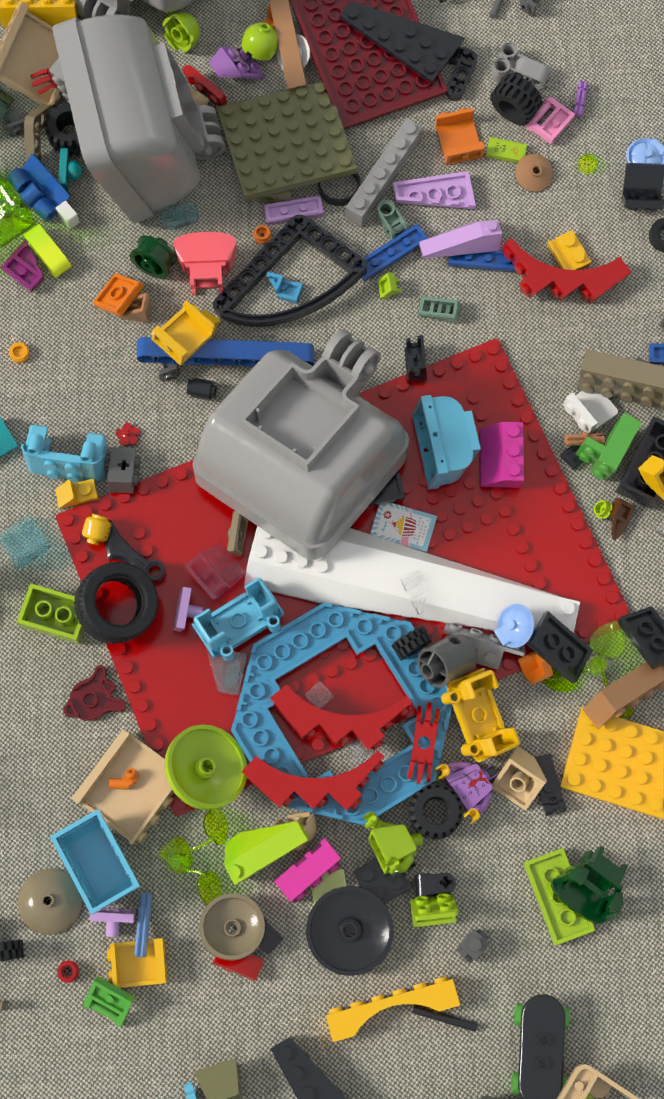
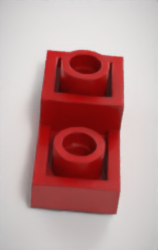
(247, 967)

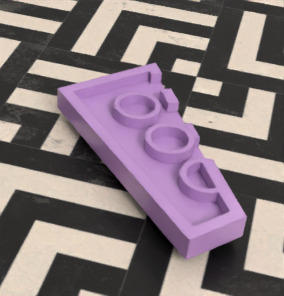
(441, 190)

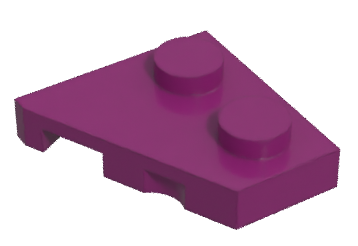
(23, 267)

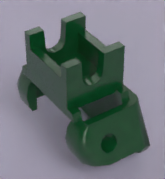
(586, 887)

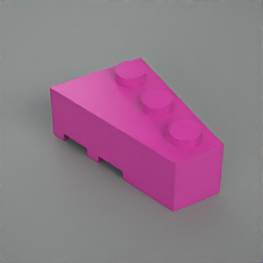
(308, 871)

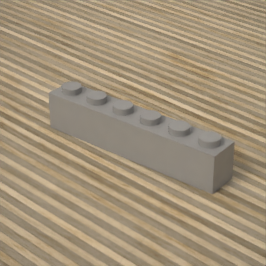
(383, 172)

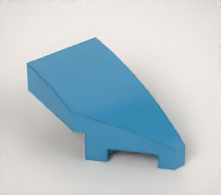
(285, 289)

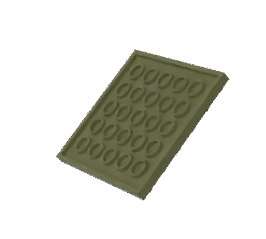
(286, 141)

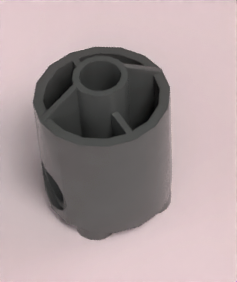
(447, 659)

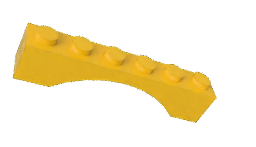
(347, 1022)

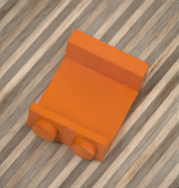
(458, 136)

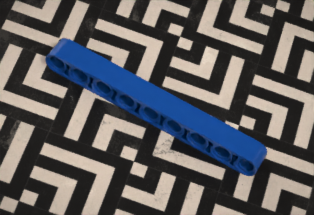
(225, 352)

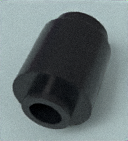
(201, 388)

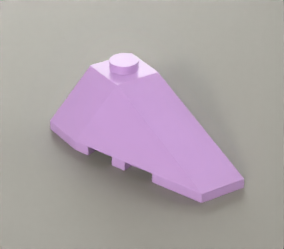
(466, 239)

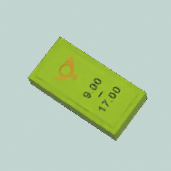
(505, 150)

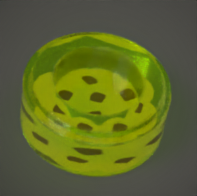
(587, 163)

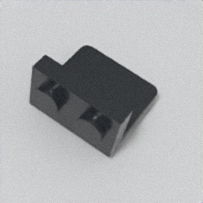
(643, 186)

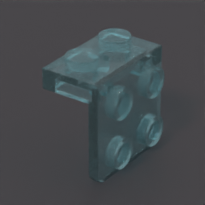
(24, 542)

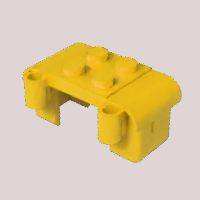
(479, 715)

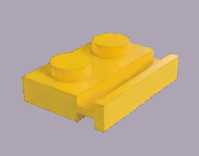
(569, 252)

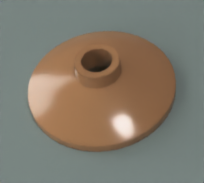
(527, 178)

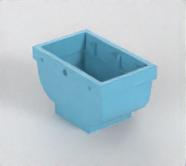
(448, 437)
(95, 861)

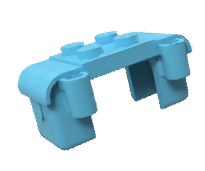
(65, 466)
(238, 620)

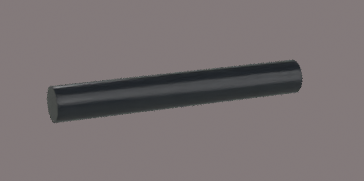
(445, 1018)

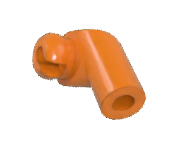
(126, 781)

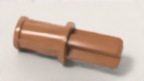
(578, 439)

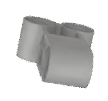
(520, 65)

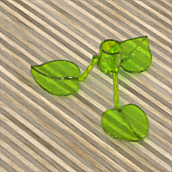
(607, 641)
(178, 856)

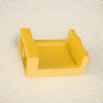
(184, 333)
(135, 971)

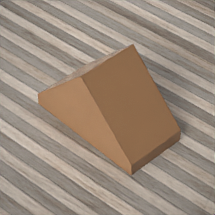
(139, 309)

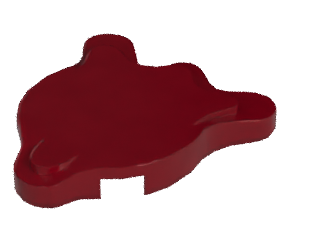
(93, 698)

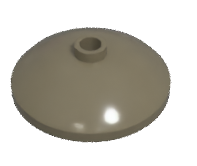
(65, 903)
(228, 911)

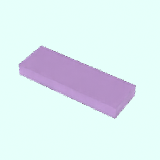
(285, 210)

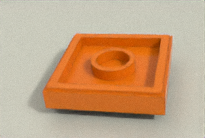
(118, 294)

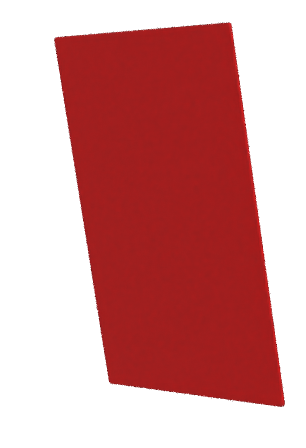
(514, 533)

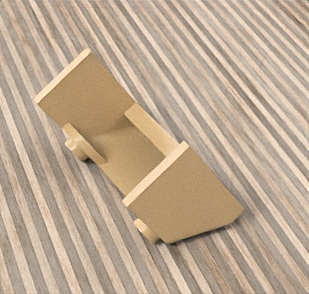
(588, 1080)

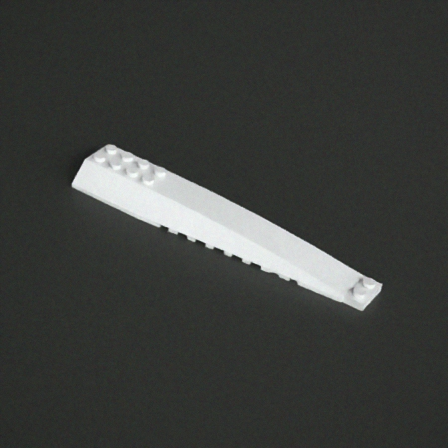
(367, 574)

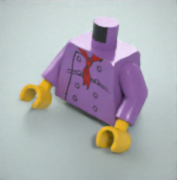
(470, 784)

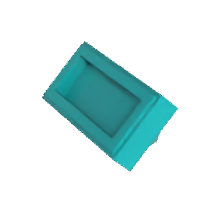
(68, 169)

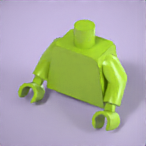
(392, 844)

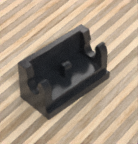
(415, 360)

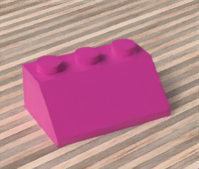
(502, 455)

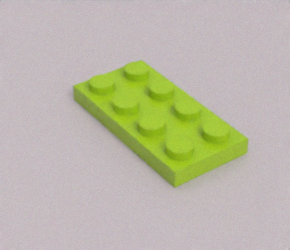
(560, 920)

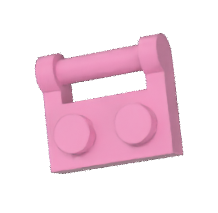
(554, 124)

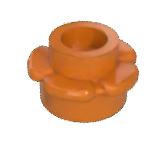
(262, 229)

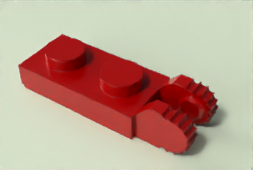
(202, 84)

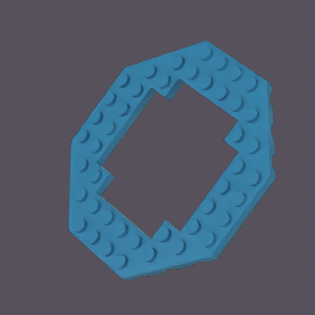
(298, 644)

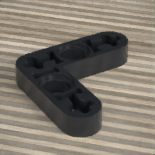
(461, 66)

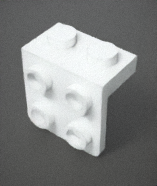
(589, 410)

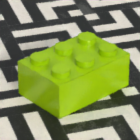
(50, 614)

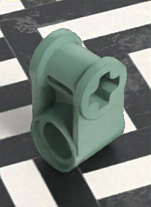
(393, 222)

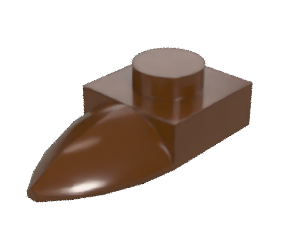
(620, 517)

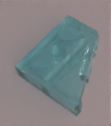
(228, 674)

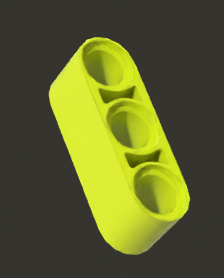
(47, 251)

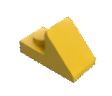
(77, 493)

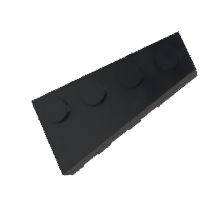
(302, 1073)

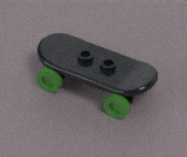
(540, 1048)

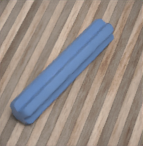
(143, 925)

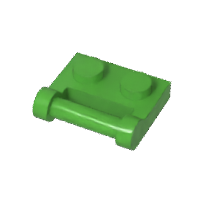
(109, 1000)

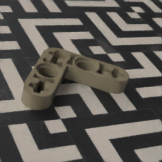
(32, 126)

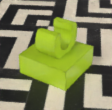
(388, 285)

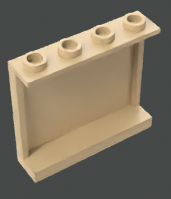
(26, 49)
(133, 809)

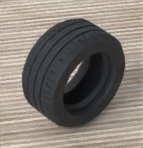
(138, 583)

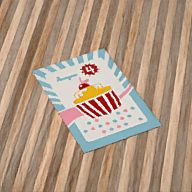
(404, 526)

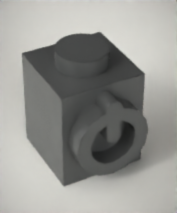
(473, 945)

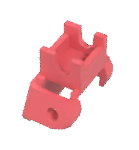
(204, 257)

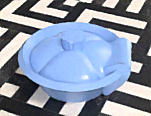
(645, 151)
(515, 626)

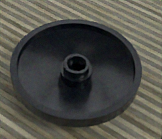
(349, 930)

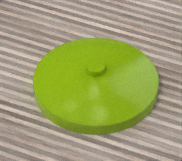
(205, 767)

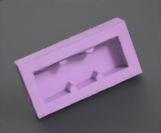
(184, 609)
(113, 917)

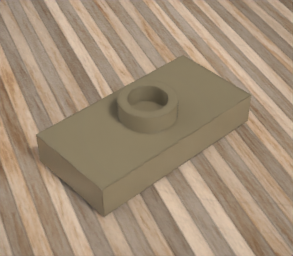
(237, 534)

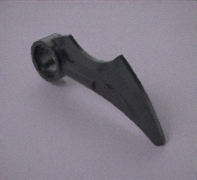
(119, 549)

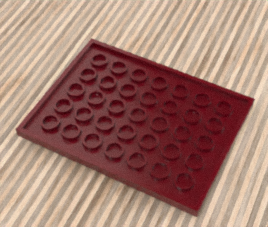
(356, 72)

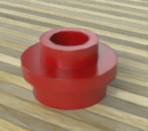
(61, 971)

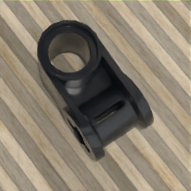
(429, 884)

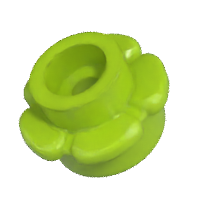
(603, 509)

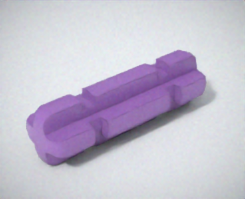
(580, 98)

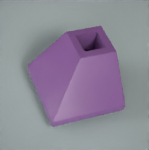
(235, 63)

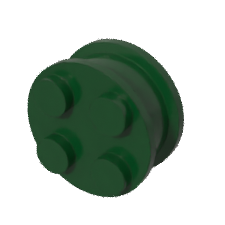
(153, 256)

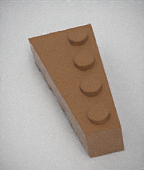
(624, 694)

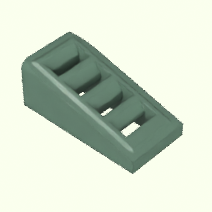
(448, 303)

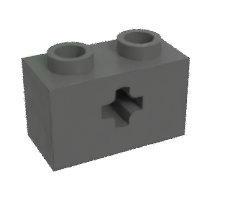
(122, 470)

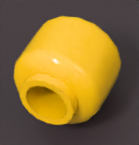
(96, 529)

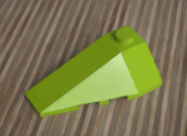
(258, 848)

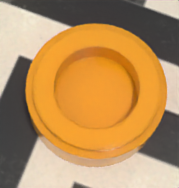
(19, 352)

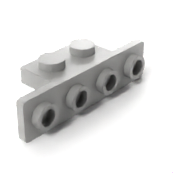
(489, 646)

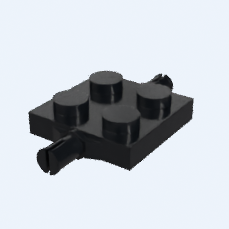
(383, 885)

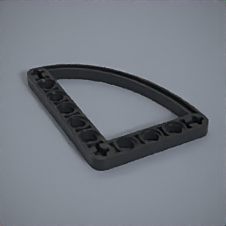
(304, 309)

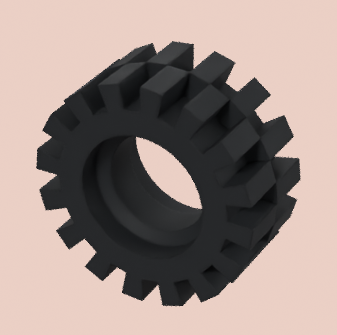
(411, 643)
(11, 950)

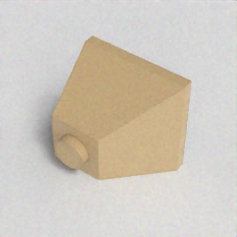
(520, 778)

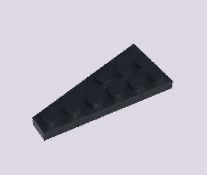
(412, 43)

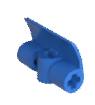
(38, 188)

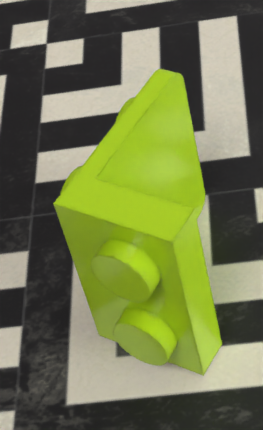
(433, 910)

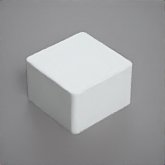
(67, 214)

